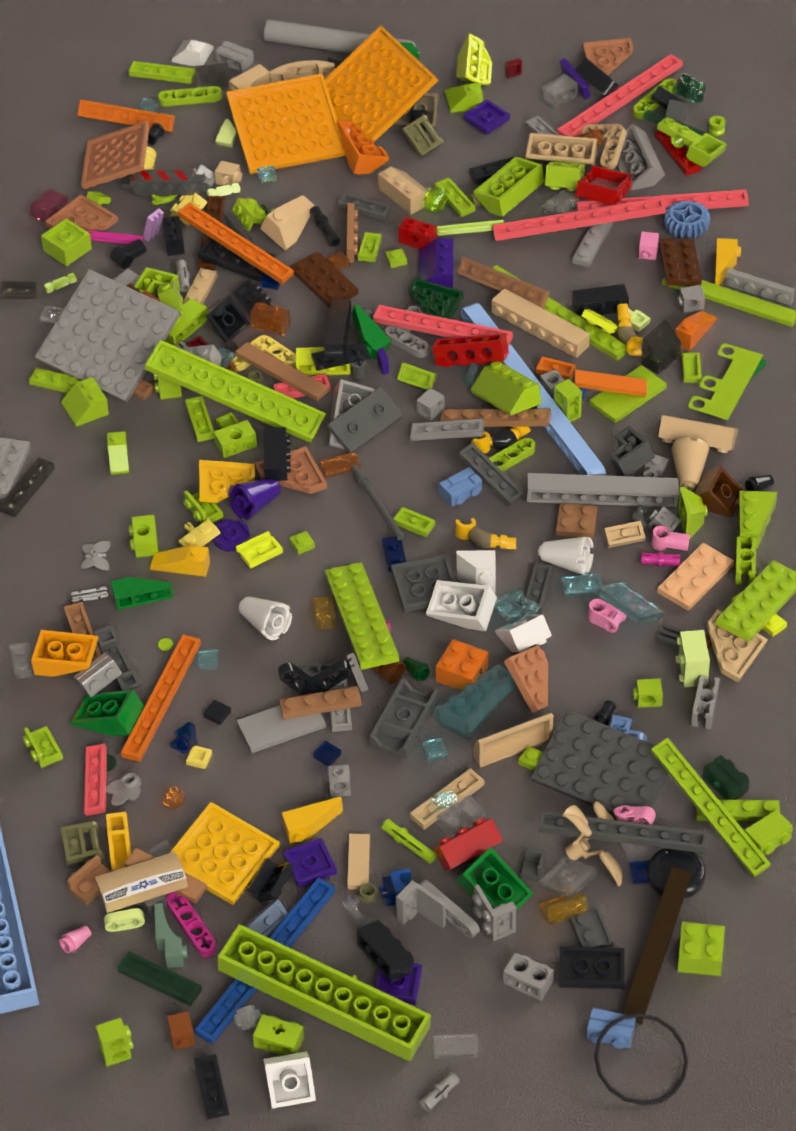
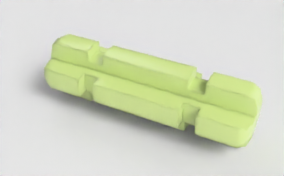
(224, 190)

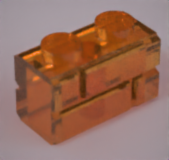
(270, 318)

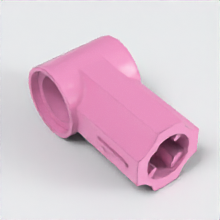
(664, 538)

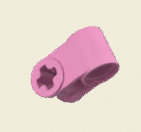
(605, 615)
(635, 814)

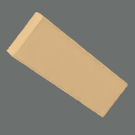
(358, 860)

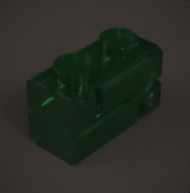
(726, 778)

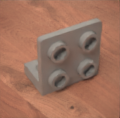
(416, 899)
(497, 921)

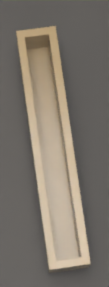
(540, 323)

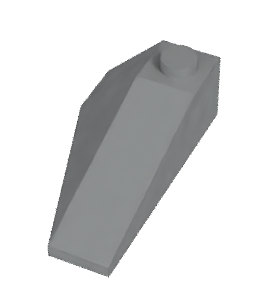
(345, 396)

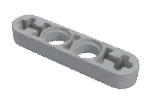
(454, 914)

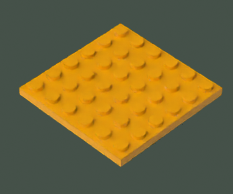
(377, 84)
(286, 123)

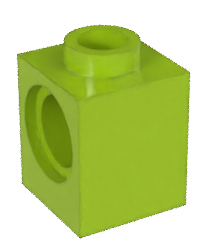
(648, 693)

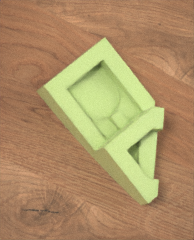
(226, 134)

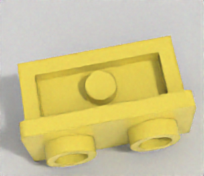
(184, 200)

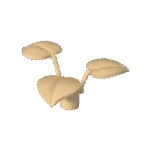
(581, 846)

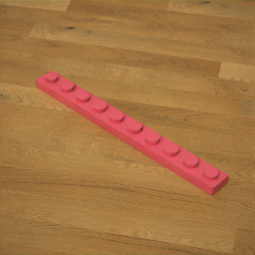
(621, 96)
(710, 200)
(579, 219)

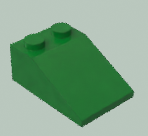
(109, 712)
(495, 880)

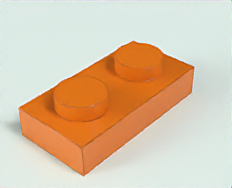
(565, 369)

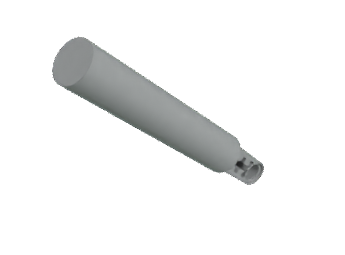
(315, 37)

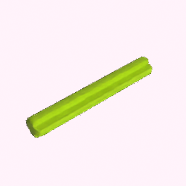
(467, 227)

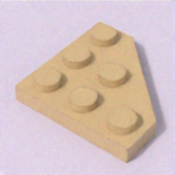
(731, 651)

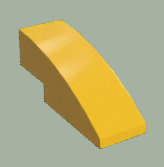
(118, 839)

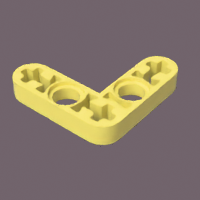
(268, 345)

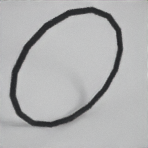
(619, 1094)

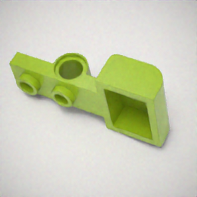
(701, 148)

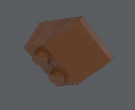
(719, 491)

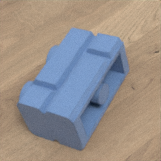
(460, 487)
(618, 1035)

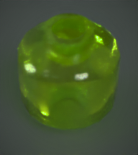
(435, 199)

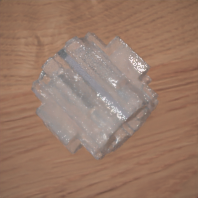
(247, 1017)

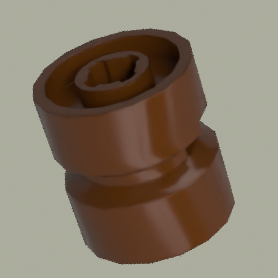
(391, 672)

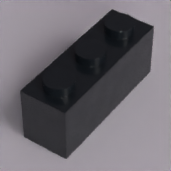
(600, 299)
(276, 453)
(385, 951)

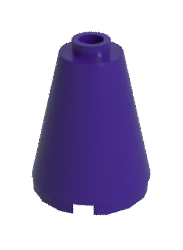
(252, 496)

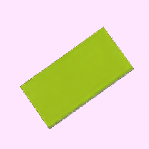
(618, 405)

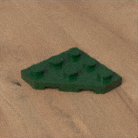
(435, 298)

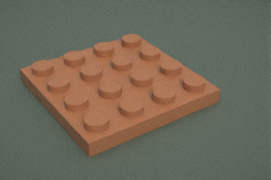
(115, 155)

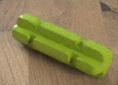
(60, 283)

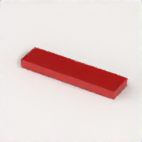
(677, 154)

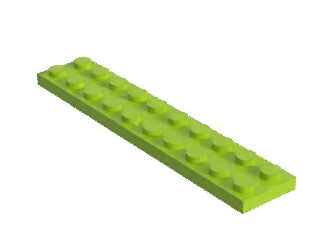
(235, 391)

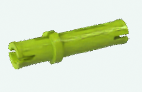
(391, 828)

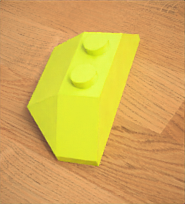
(474, 62)

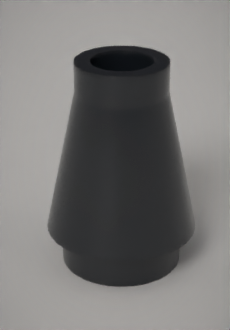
(759, 483)

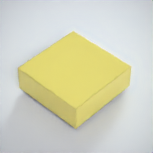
(199, 757)

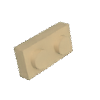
(624, 534)

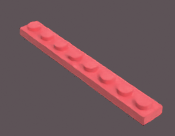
(433, 324)

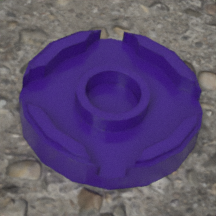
(231, 535)

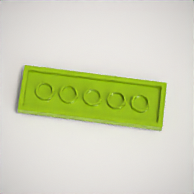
(759, 601)

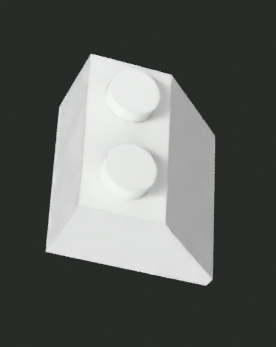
(477, 567)
(525, 633)
(289, 1079)

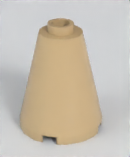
(689, 461)

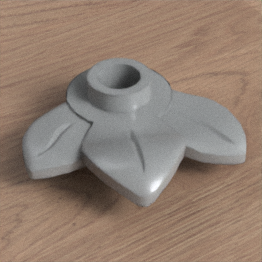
(124, 789)

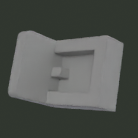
(209, 175)

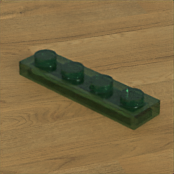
(159, 978)

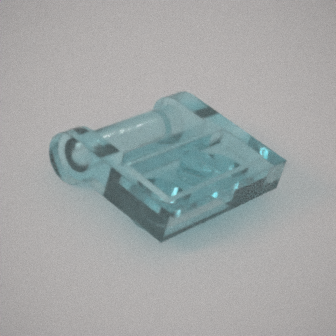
(511, 610)

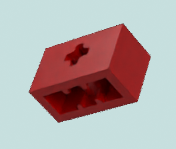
(416, 233)

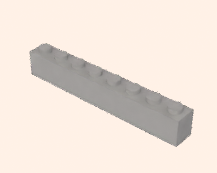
(602, 490)

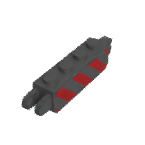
(165, 182)

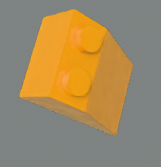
(62, 653)

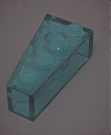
(477, 702)

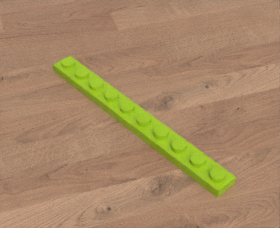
(598, 337)

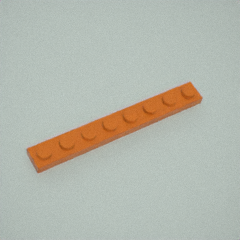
(236, 243)
(161, 698)

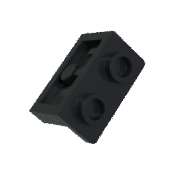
(249, 294)

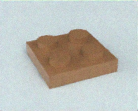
(576, 520)

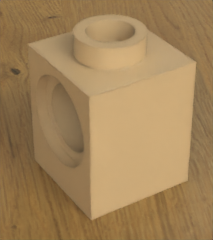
(227, 173)

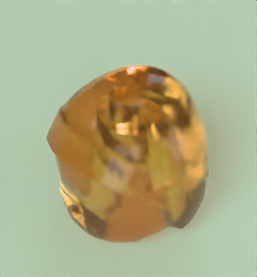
(174, 798)

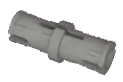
(183, 275)
(439, 1091)

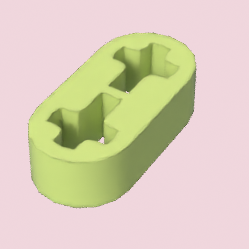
(124, 920)

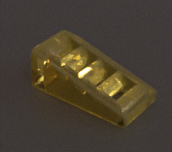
(330, 619)

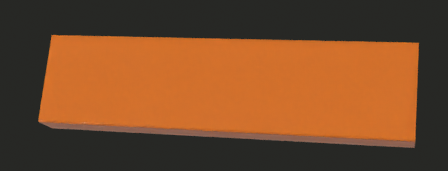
(610, 383)

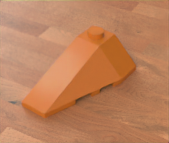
(360, 151)

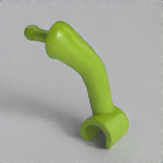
(157, 200)

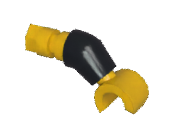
(500, 440)

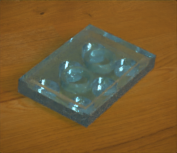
(630, 602)

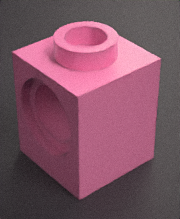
(648, 245)

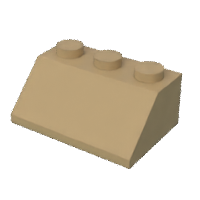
(402, 189)

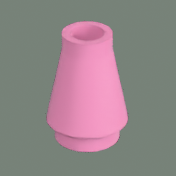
(73, 940)

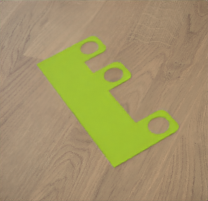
(732, 385)

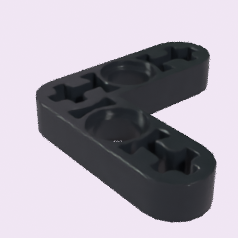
(337, 672)

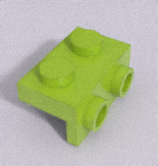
(248, 212)
(201, 510)
(42, 746)

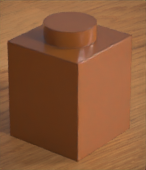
(181, 1030)

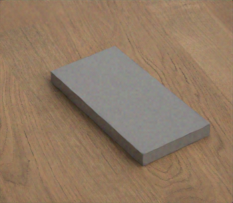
(269, 728)

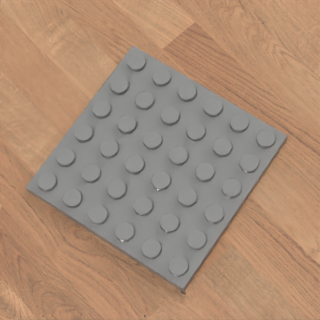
(107, 335)

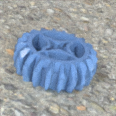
(686, 219)

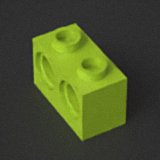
(568, 399)
(114, 1041)

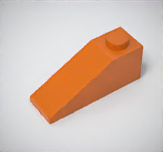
(694, 328)

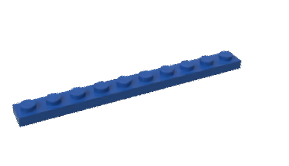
(287, 934)

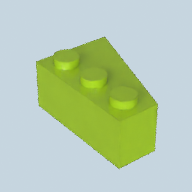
(754, 514)

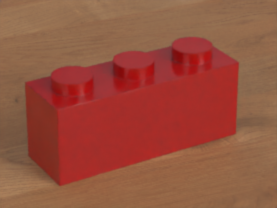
(467, 843)

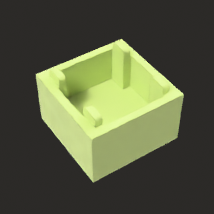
(692, 657)

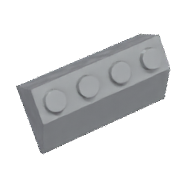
(639, 159)

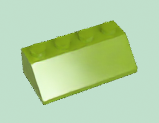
(510, 185)
(506, 388)

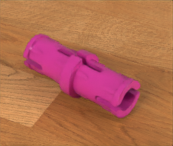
(660, 559)

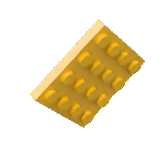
(224, 852)

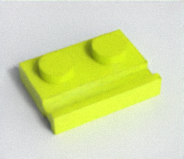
(595, 318)
(259, 549)

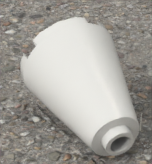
(568, 554)
(266, 616)

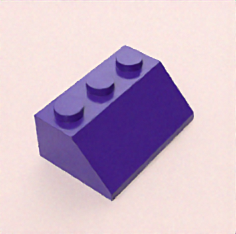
(437, 262)

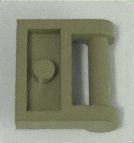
(418, 137)
(75, 845)

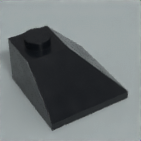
(227, 318)

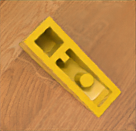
(726, 257)
(183, 560)
(308, 820)

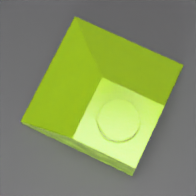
(464, 97)
(691, 511)

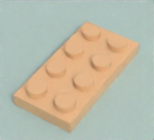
(695, 576)

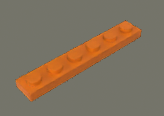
(124, 115)

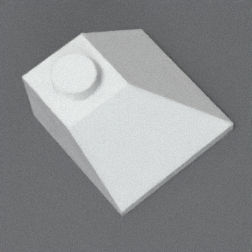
(192, 53)

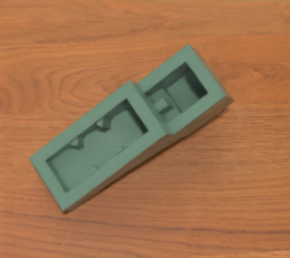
(167, 940)

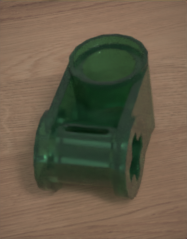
(688, 87)

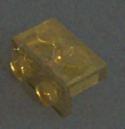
(563, 908)

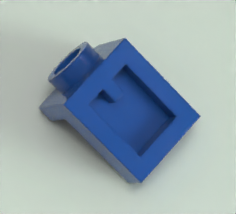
(400, 879)

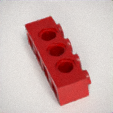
(461, 345)

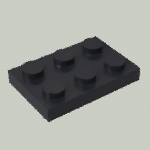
(592, 967)

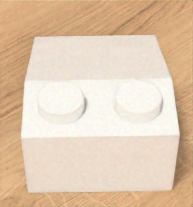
(462, 604)

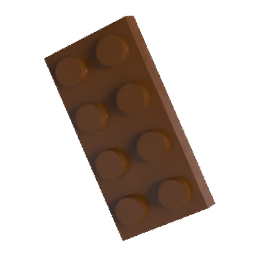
(680, 262)
(323, 279)

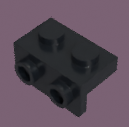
(270, 880)

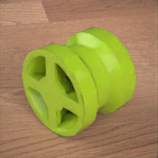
(716, 126)

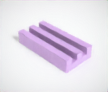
(153, 225)

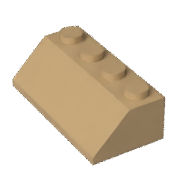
(562, 148)
(714, 435)

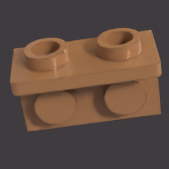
(83, 883)

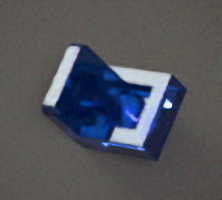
(185, 738)

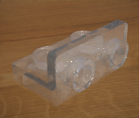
(560, 203)

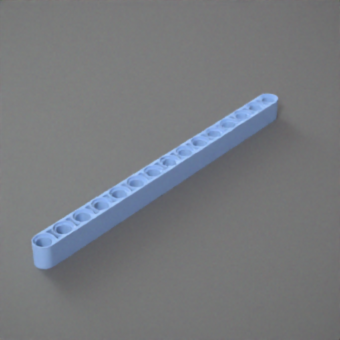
(560, 427)

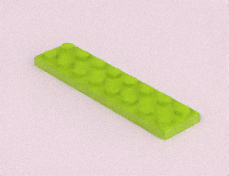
(361, 616)

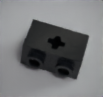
(173, 235)

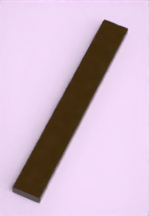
(657, 943)

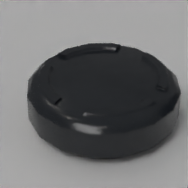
(665, 859)

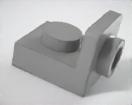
(664, 518)

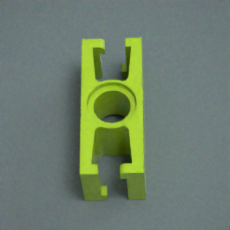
(745, 560)

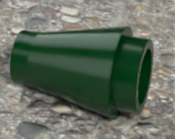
(417, 669)

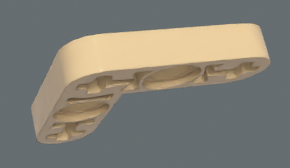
(610, 139)

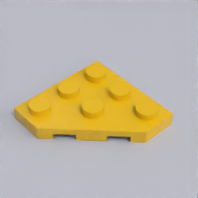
(219, 476)

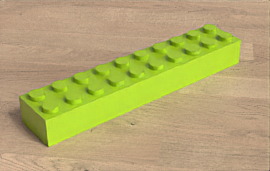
(324, 992)

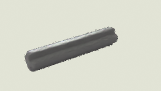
(238, 226)

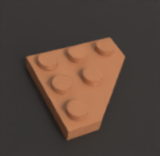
(608, 53)
(84, 214)
(304, 473)
(531, 676)

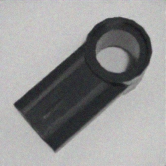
(125, 256)

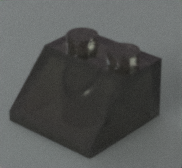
(660, 348)

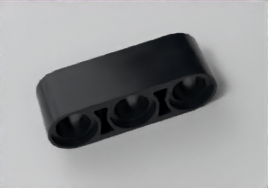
(596, 77)

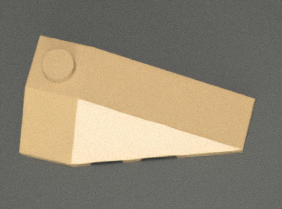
(287, 222)

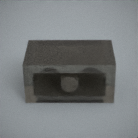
(213, 75)

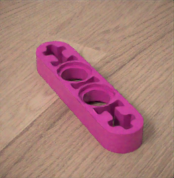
(190, 924)

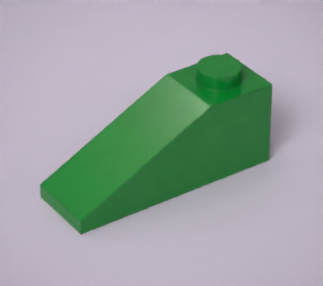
(369, 332)
(137, 591)

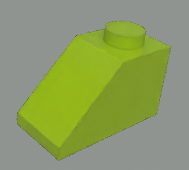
(118, 452)

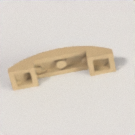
(301, 69)

